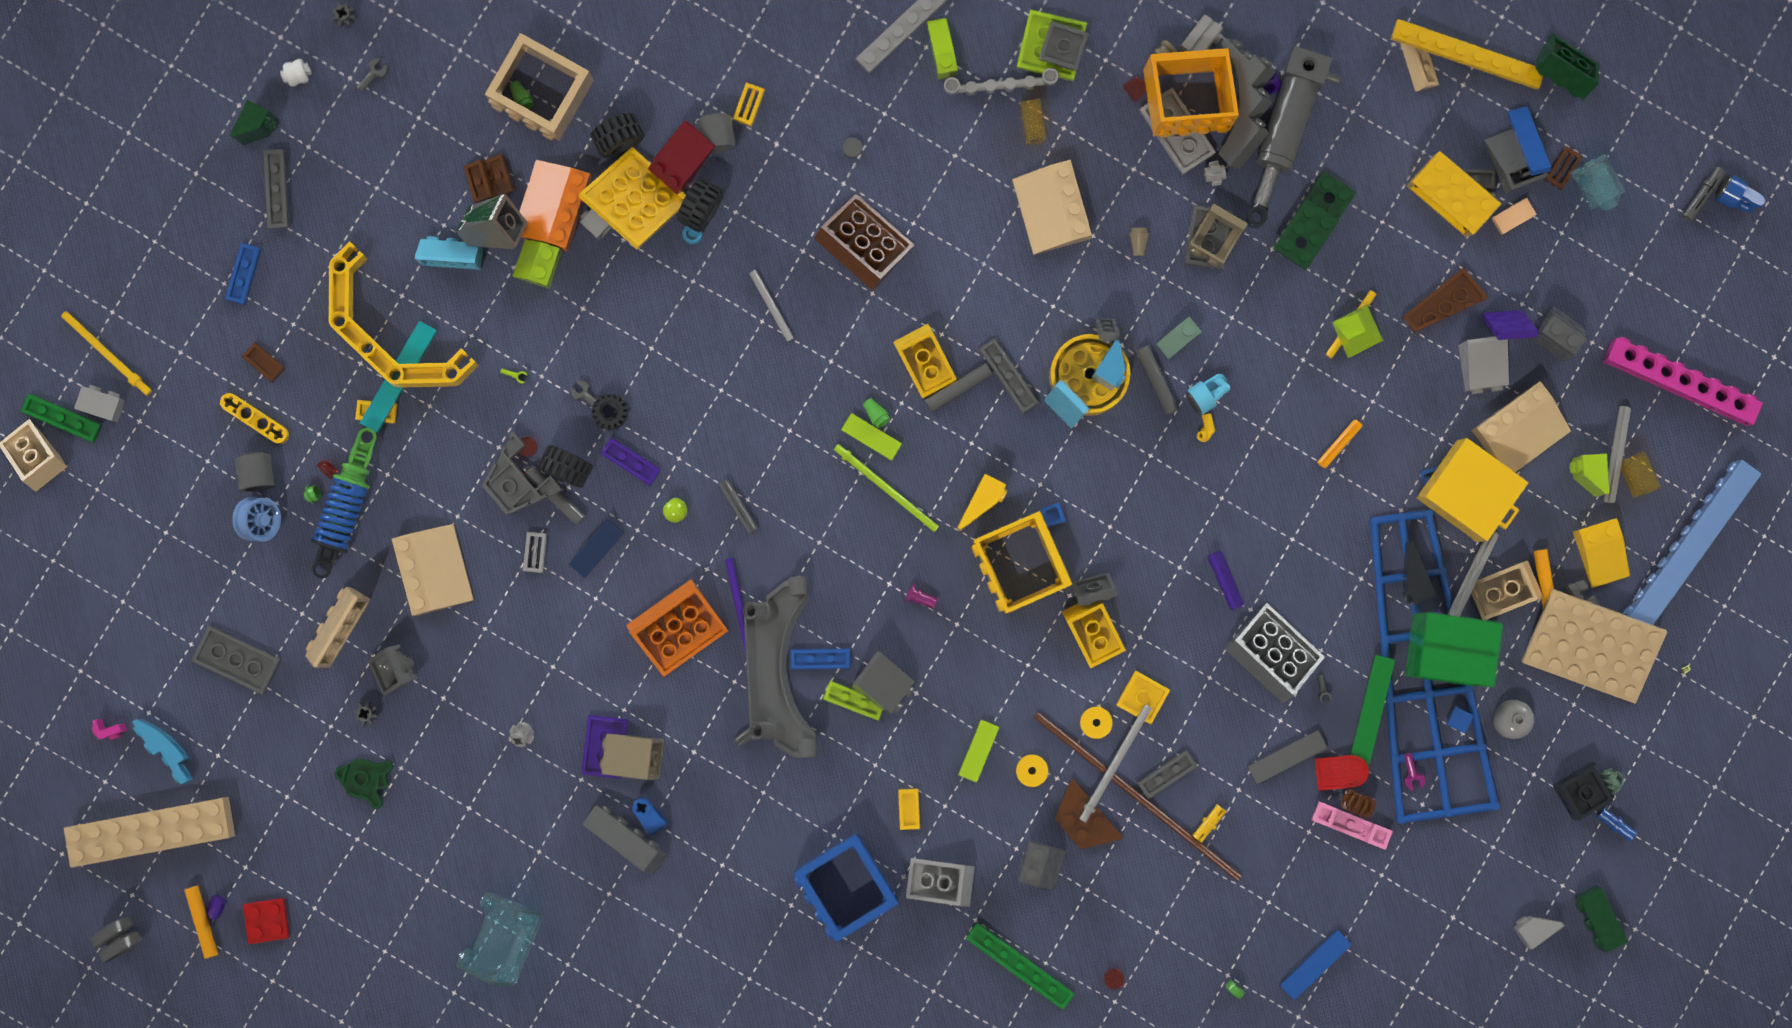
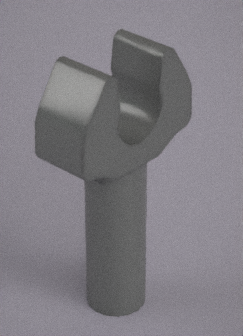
(373, 74)
(584, 394)

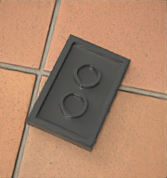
(1213, 240)

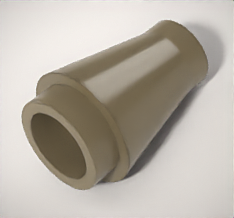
(1139, 240)

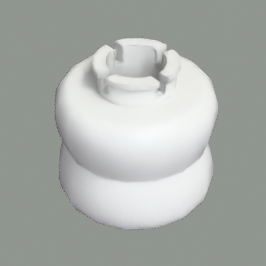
(295, 72)

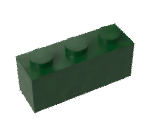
(1600, 919)

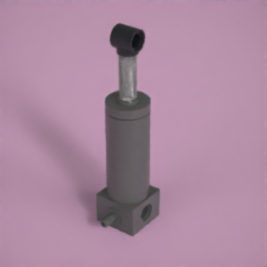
(1289, 122)

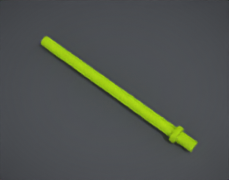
(846, 455)

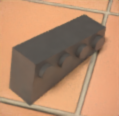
(625, 840)

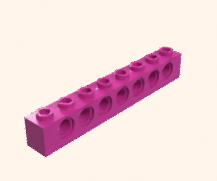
(1749, 403)

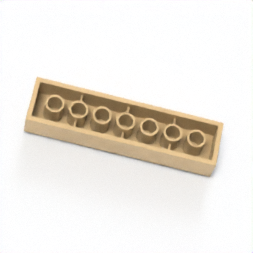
(149, 832)

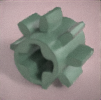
(1612, 780)

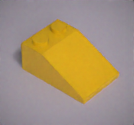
(925, 360)
(985, 498)
(1602, 552)
(1094, 632)

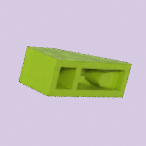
(942, 48)

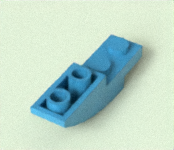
(160, 742)

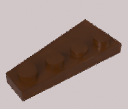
(1450, 298)

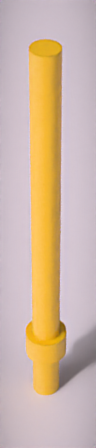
(133, 378)

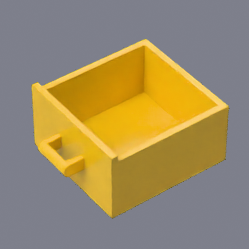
(1473, 491)

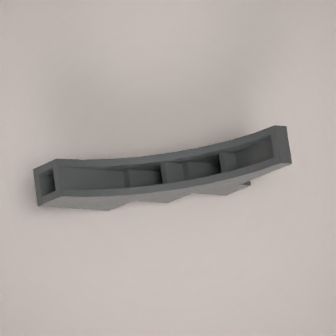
(1253, 102)

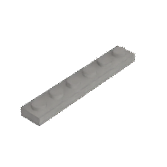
(898, 33)

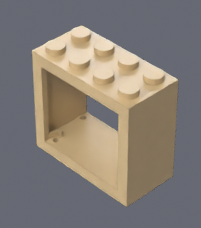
(555, 127)

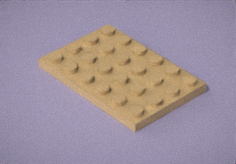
(1594, 646)

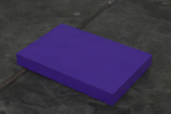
(1510, 325)
(595, 733)

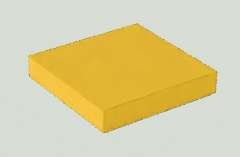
(1142, 692)

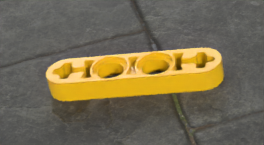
(253, 420)

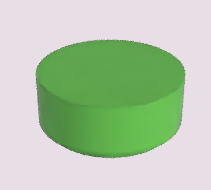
(1235, 989)

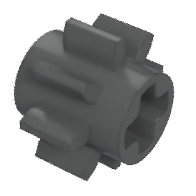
(344, 20)
(371, 715)

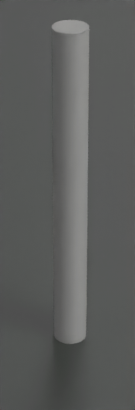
(771, 305)

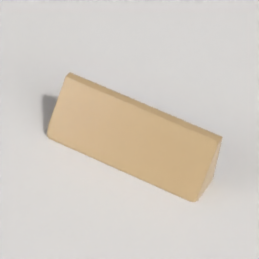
(1420, 68)

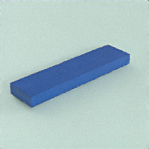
(1529, 141)
(1315, 964)

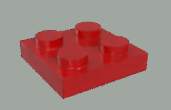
(266, 921)

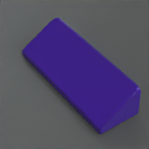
(1225, 580)

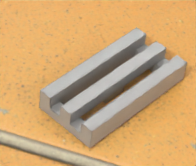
(535, 552)

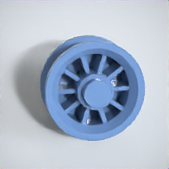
(256, 519)

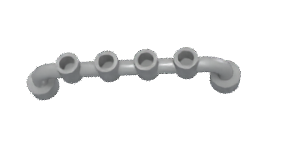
(953, 86)

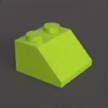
(537, 263)
(1591, 473)

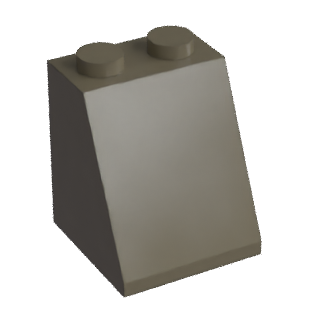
(632, 756)

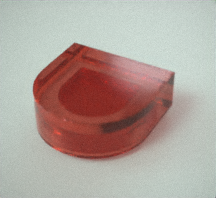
(1135, 88)
(327, 468)

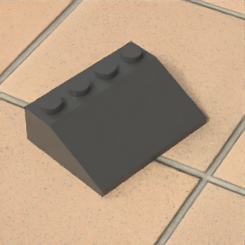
(1275, 653)

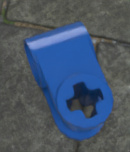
(650, 819)

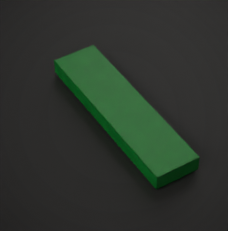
(61, 418)

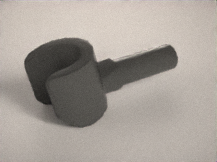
(1323, 689)

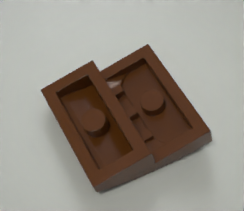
(489, 178)

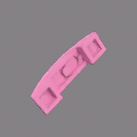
(1352, 825)

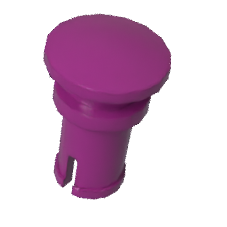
(921, 597)

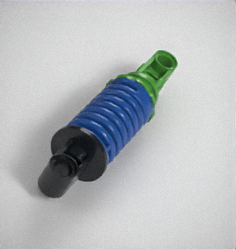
(340, 511)

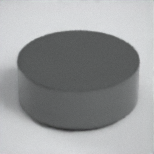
(852, 147)

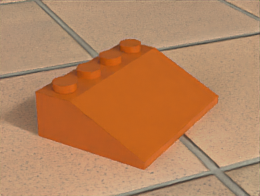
(553, 204)
(677, 628)

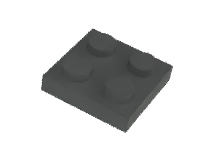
(1063, 46)
(1094, 589)

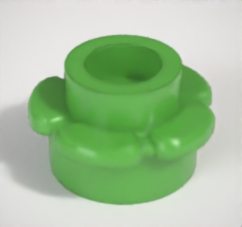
(312, 494)

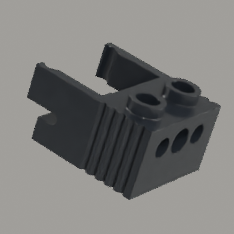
(1583, 792)

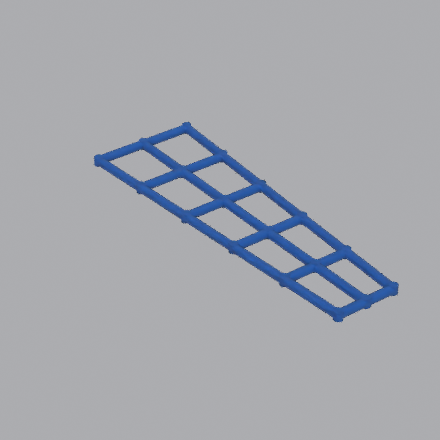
(1429, 694)

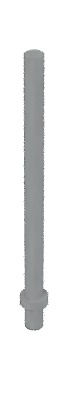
(1089, 808)

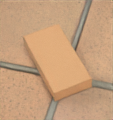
(1514, 216)

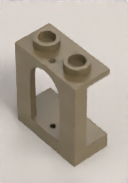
(1228, 219)

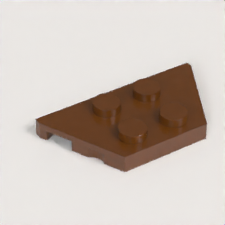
(1092, 833)

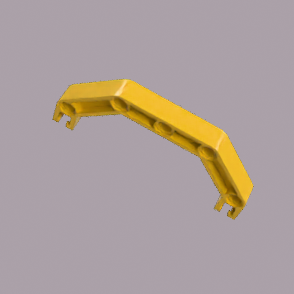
(342, 307)

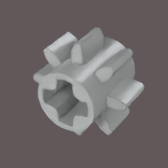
(1215, 173)
(521, 734)

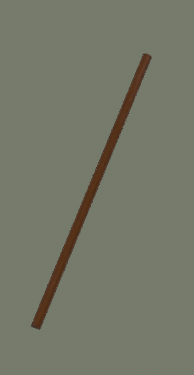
(1138, 797)

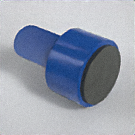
(1733, 190)

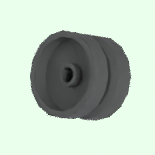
(115, 939)

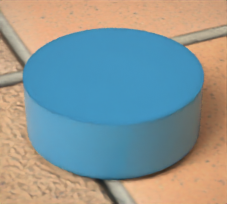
(691, 236)

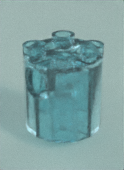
(1598, 183)

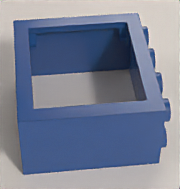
(801, 880)

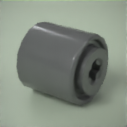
(718, 130)
(254, 472)

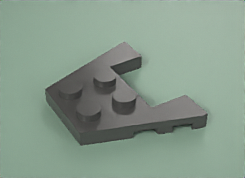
(510, 486)

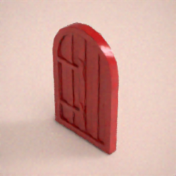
(1341, 772)

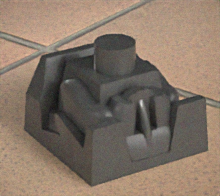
(392, 670)

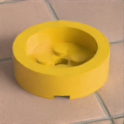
(1070, 366)

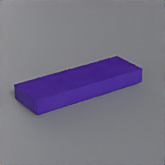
(630, 461)

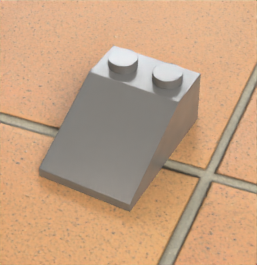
(940, 882)

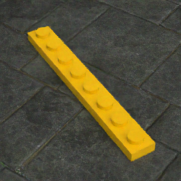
(1466, 54)

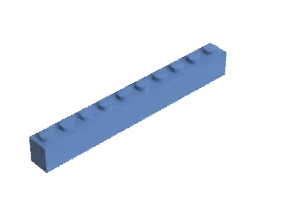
(1693, 543)

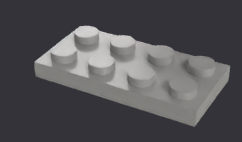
(1183, 150)

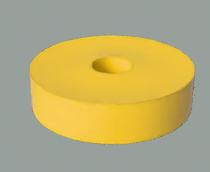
(1087, 726)
(1038, 777)

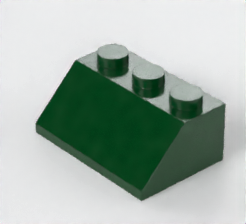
(1568, 67)

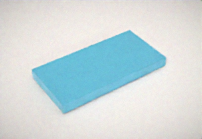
(1066, 404)

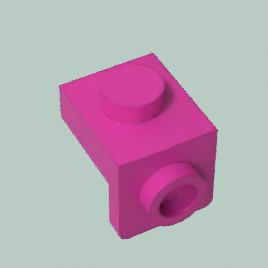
(112, 732)

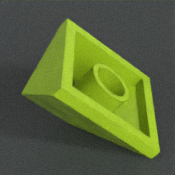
(1357, 331)

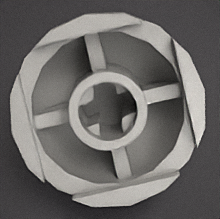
(1513, 719)

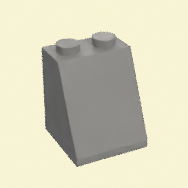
(1484, 364)

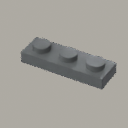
(1107, 330)

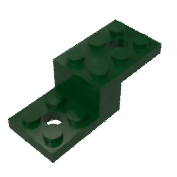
(1314, 220)

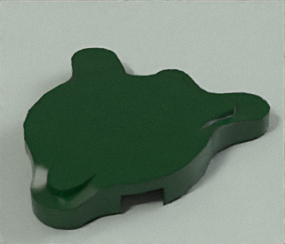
(364, 779)

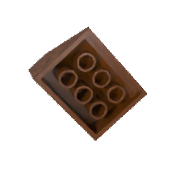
(863, 241)

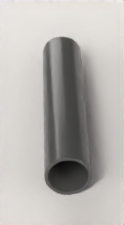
(1157, 380)
(958, 387)
(558, 499)

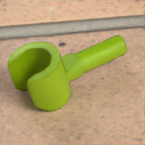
(513, 374)

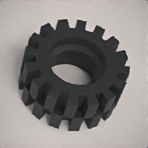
(609, 423)

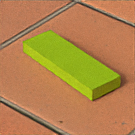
(871, 436)
(851, 700)
(978, 751)

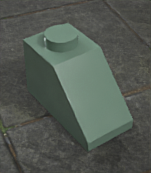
(1179, 337)

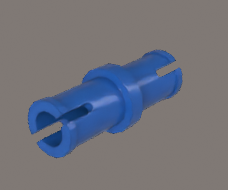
(1616, 824)

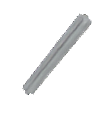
(1617, 452)
(1472, 576)

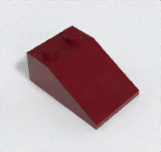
(681, 158)

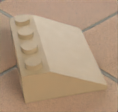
(1052, 207)
(1523, 428)
(432, 569)
(336, 628)

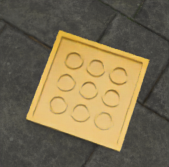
(632, 198)

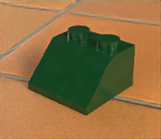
(253, 124)

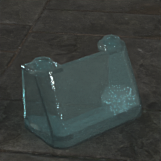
(501, 941)

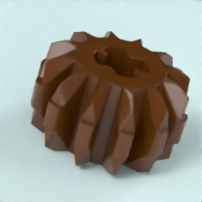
(1358, 803)

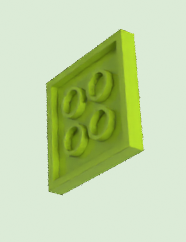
(1033, 41)

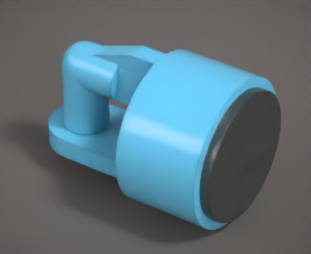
(1204, 395)

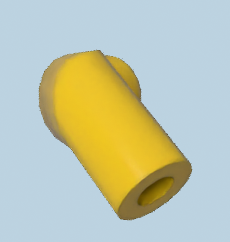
(1208, 428)

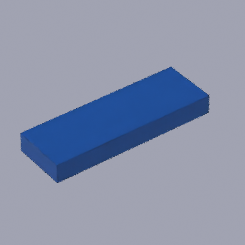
(243, 274)
(820, 659)

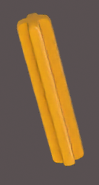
(1339, 444)

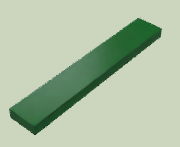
(1372, 708)
(1020, 966)

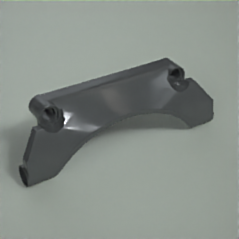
(769, 694)

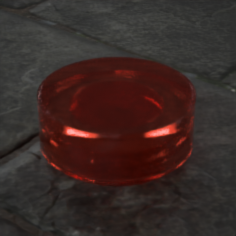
(531, 447)
(1114, 978)

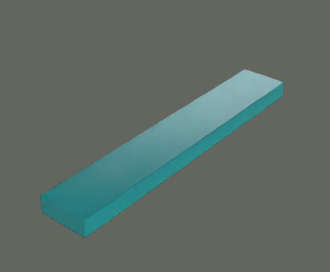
(388, 394)

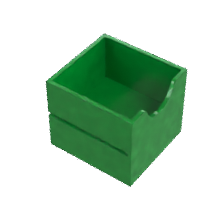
(1453, 649)

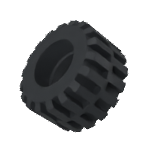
(617, 135)
(700, 205)
(565, 466)

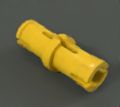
(1209, 823)

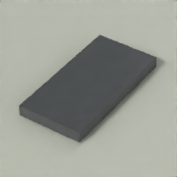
(236, 660)

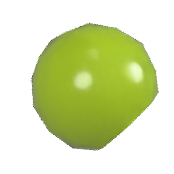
(675, 510)

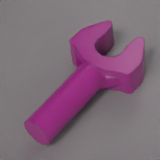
(1412, 773)

